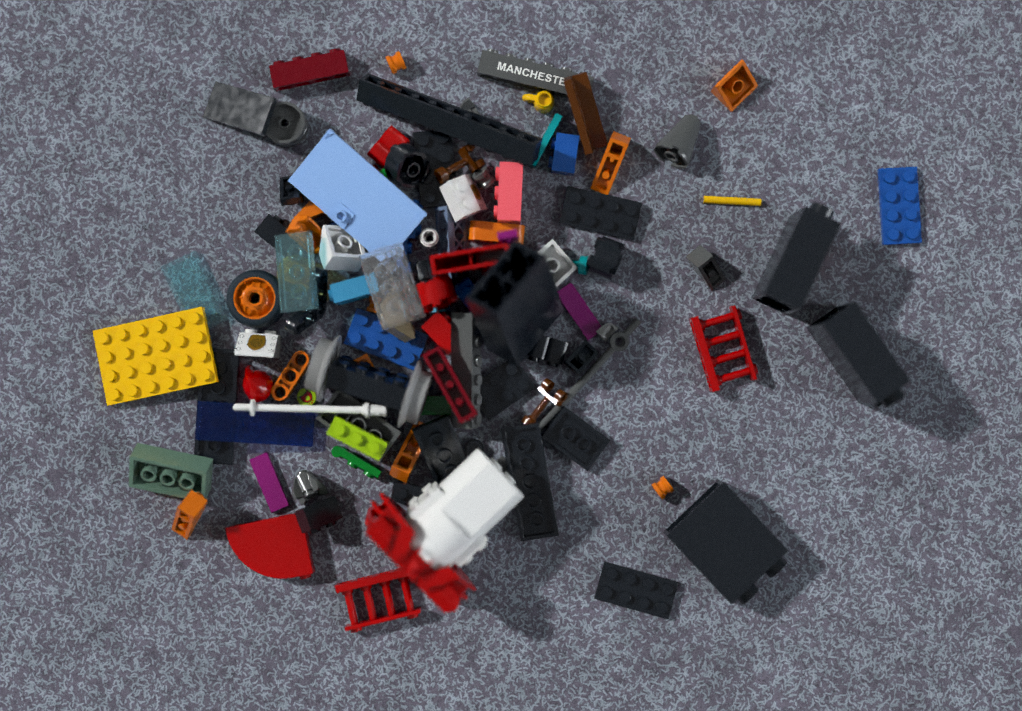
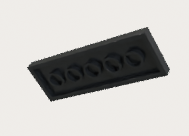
(222, 391)
(529, 469)

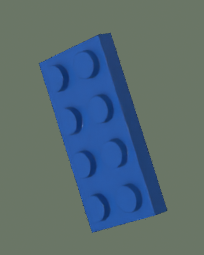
(899, 205)
(367, 335)

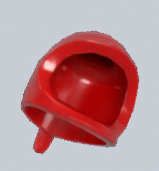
(257, 384)

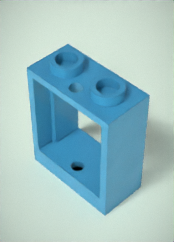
(349, 290)

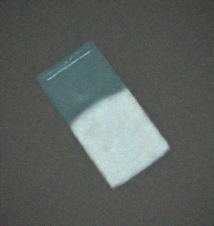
(296, 272)
(193, 287)

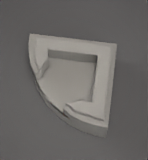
(606, 331)

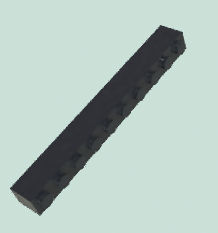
(449, 119)

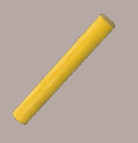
(732, 200)

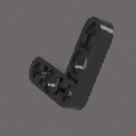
(303, 319)

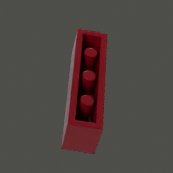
(309, 70)
(450, 385)

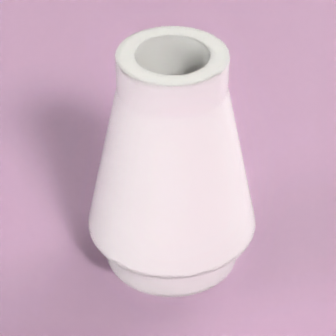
(429, 232)

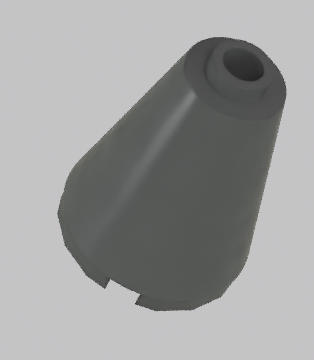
(679, 142)

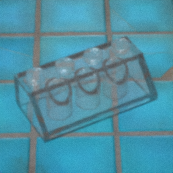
(392, 286)

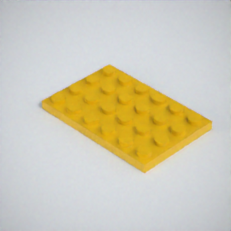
(155, 356)

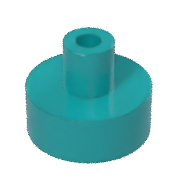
(582, 265)

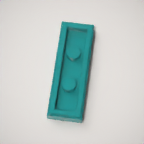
(548, 136)

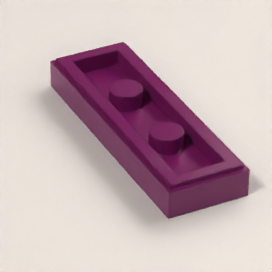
(507, 236)
(579, 311)
(269, 482)

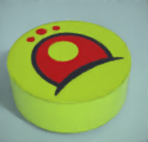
(306, 397)

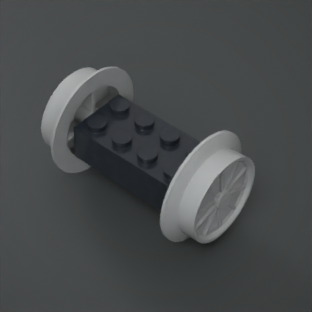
(367, 382)

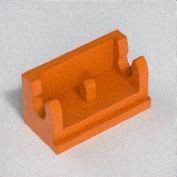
(305, 223)

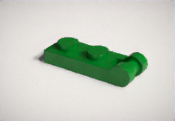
(356, 461)

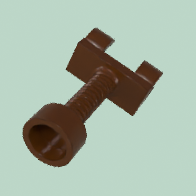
(442, 174)
(559, 397)

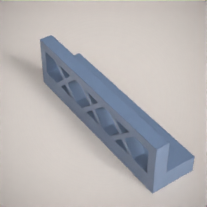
(447, 241)

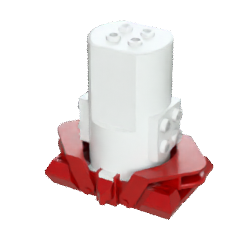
(444, 527)

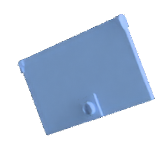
(356, 194)

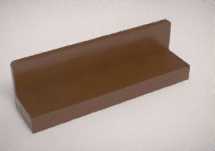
(585, 112)

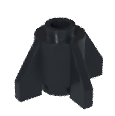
(422, 272)

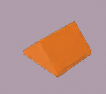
(735, 86)

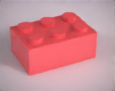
(508, 192)

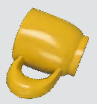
(542, 101)

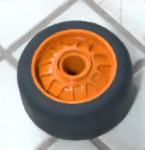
(239, 299)

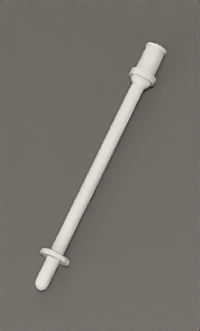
(366, 409)

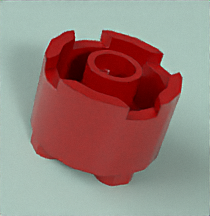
(437, 293)

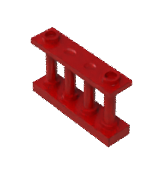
(710, 362)
(365, 584)

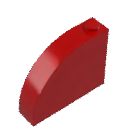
(467, 259)
(273, 547)

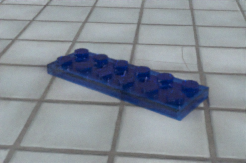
(222, 423)

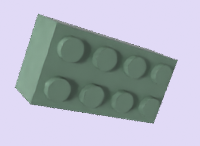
(169, 471)

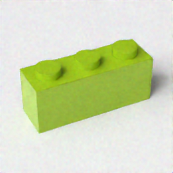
(357, 438)

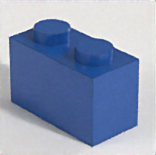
(565, 154)

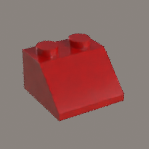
(439, 329)

